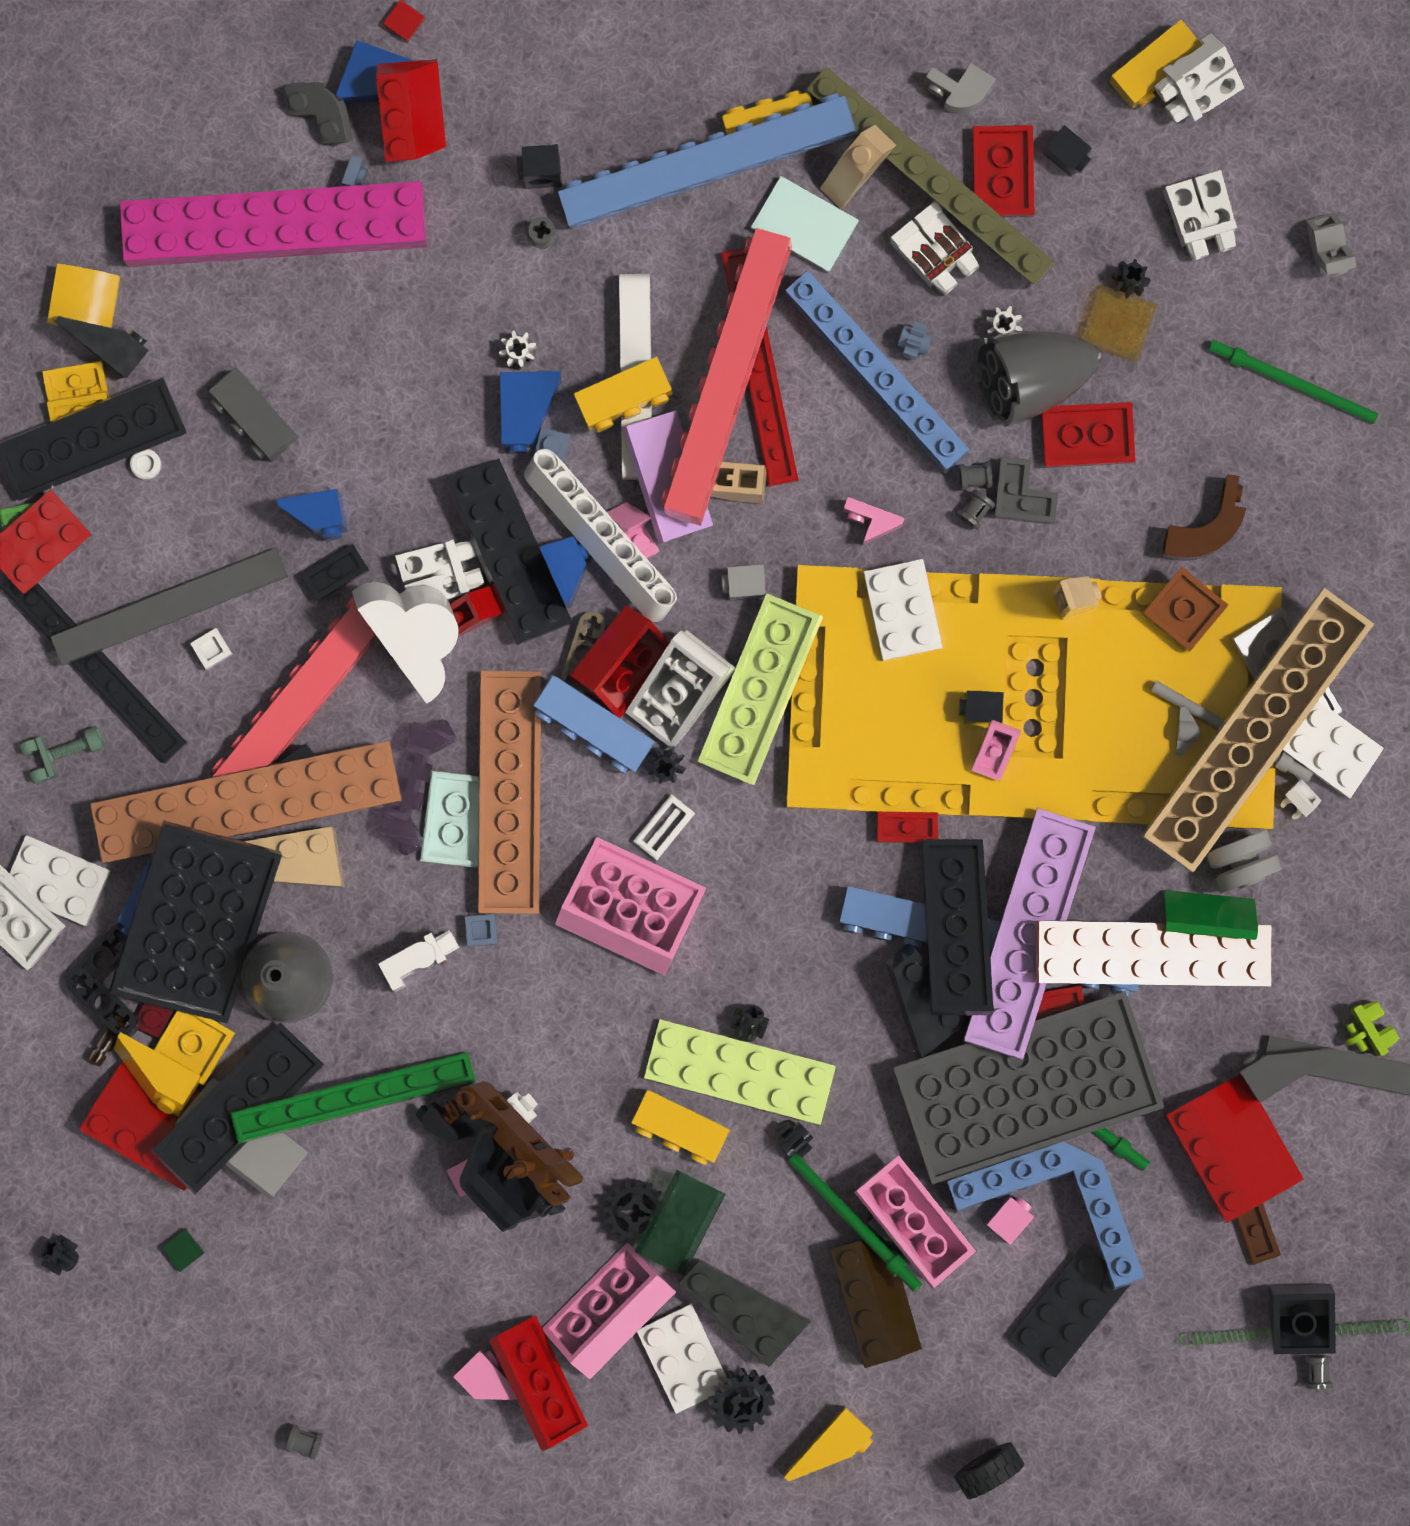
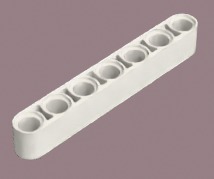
(634, 344)
(600, 535)

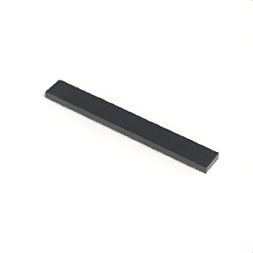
(102, 674)

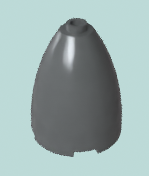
(1032, 372)
(303, 982)

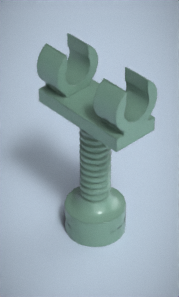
(92, 740)

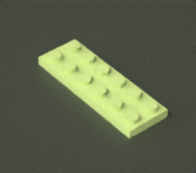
(760, 689)
(740, 1072)

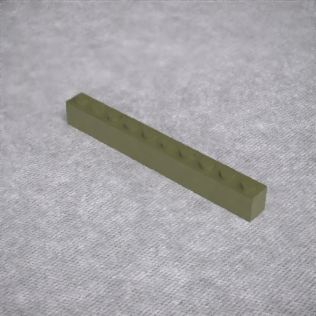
(941, 184)

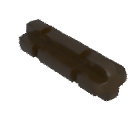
(105, 1042)

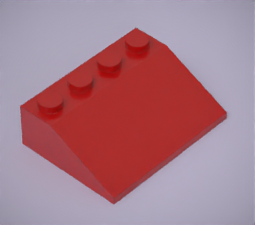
(132, 1123)
(1233, 1149)

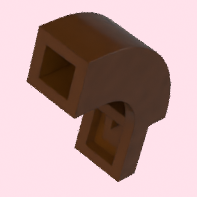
(1197, 543)

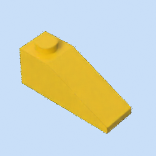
(161, 1078)
(835, 1443)

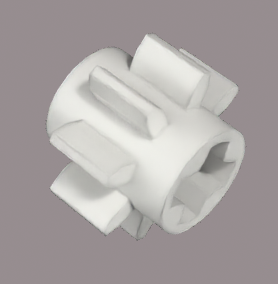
(1008, 317)
(510, 346)
(524, 1106)

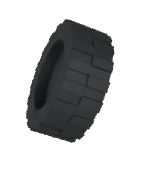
(989, 1470)

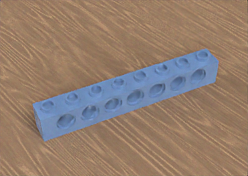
(876, 372)

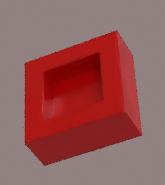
(404, 21)

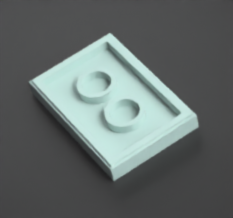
(814, 225)
(452, 820)

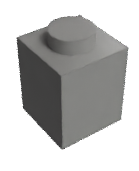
(744, 582)

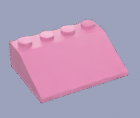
(630, 906)

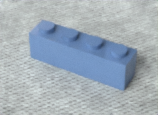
(592, 723)

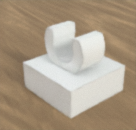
(1302, 798)

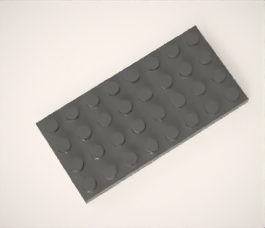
(988, 1107)

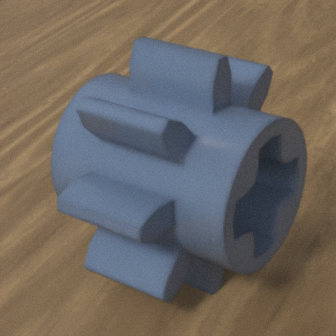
(915, 340)

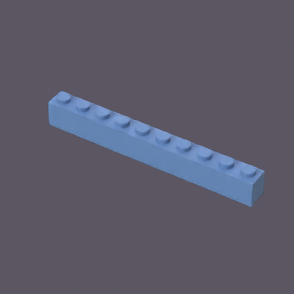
(707, 162)
(907, 920)

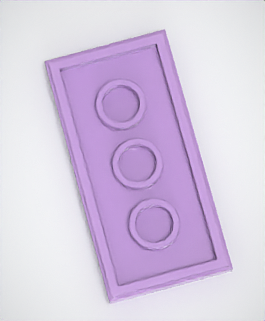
(652, 450)

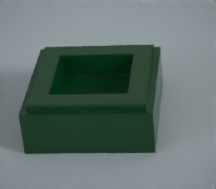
(183, 1250)

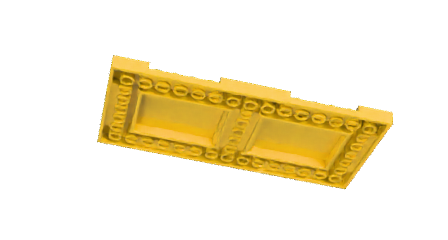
(1106, 748)

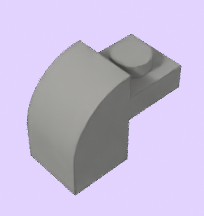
(964, 95)
(1329, 245)

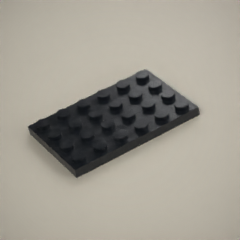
(195, 921)

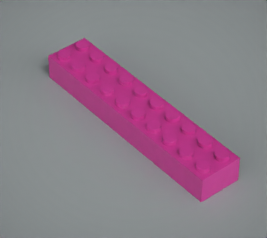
(273, 224)

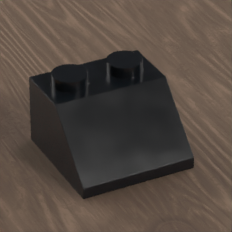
(1303, 1319)

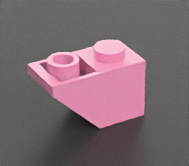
(484, 1378)

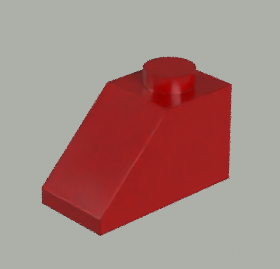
(475, 609)

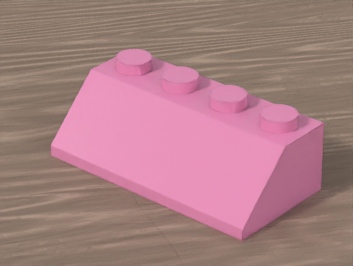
(914, 1221)
(608, 1311)

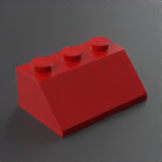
(410, 109)
(620, 661)

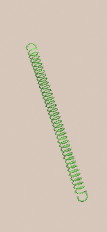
(1231, 1336)

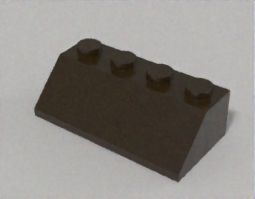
(874, 1304)

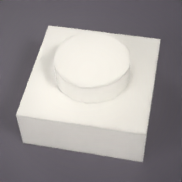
(211, 649)

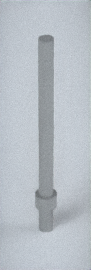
(1283, 762)

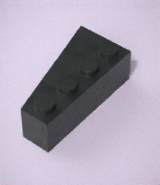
(749, 1315)

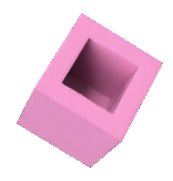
(1010, 1218)

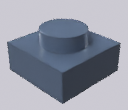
(355, 172)
(554, 441)
(481, 930)

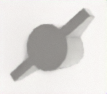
(1186, 731)

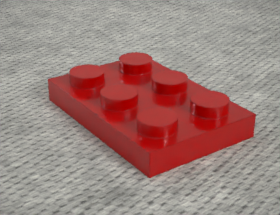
(1004, 168)
(1088, 435)
(39, 541)

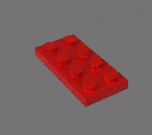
(538, 1383)

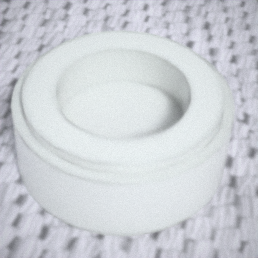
(145, 464)

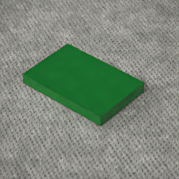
(1210, 915)

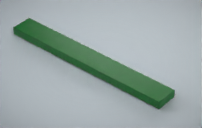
(352, 1097)

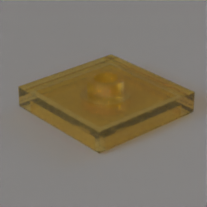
(1119, 323)

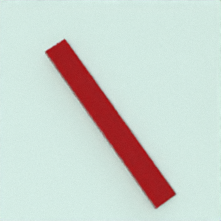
(766, 397)

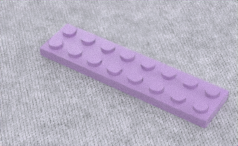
(1040, 892)

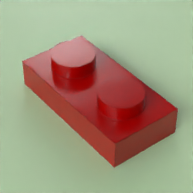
(906, 826)

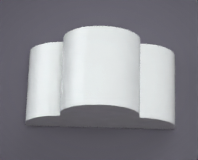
(414, 629)
(679, 688)

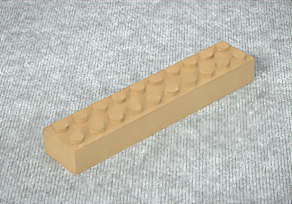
(1257, 730)

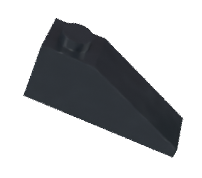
(111, 345)

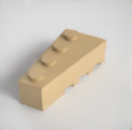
(307, 857)

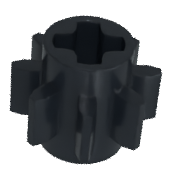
(1135, 273)
(666, 772)
(749, 1023)
(794, 1139)
(59, 1255)

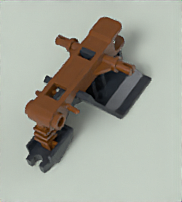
(510, 1166)

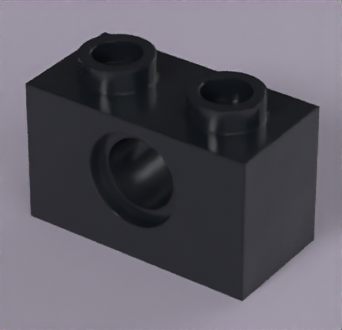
(540, 166)

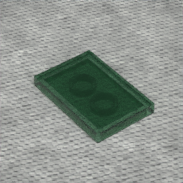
(680, 1222)

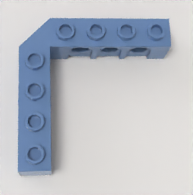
(1090, 1179)

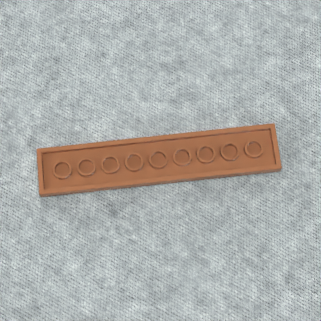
(250, 800)

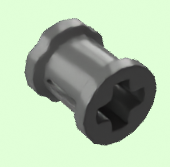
(536, 225)
(975, 475)
(975, 509)
(1318, 1372)
(304, 1442)

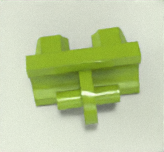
(1379, 1040)

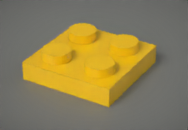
(195, 1043)

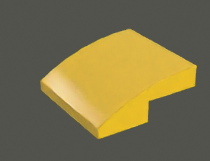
(83, 295)
(74, 387)

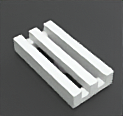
(648, 847)

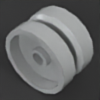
(1244, 862)

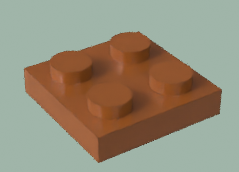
(1185, 609)

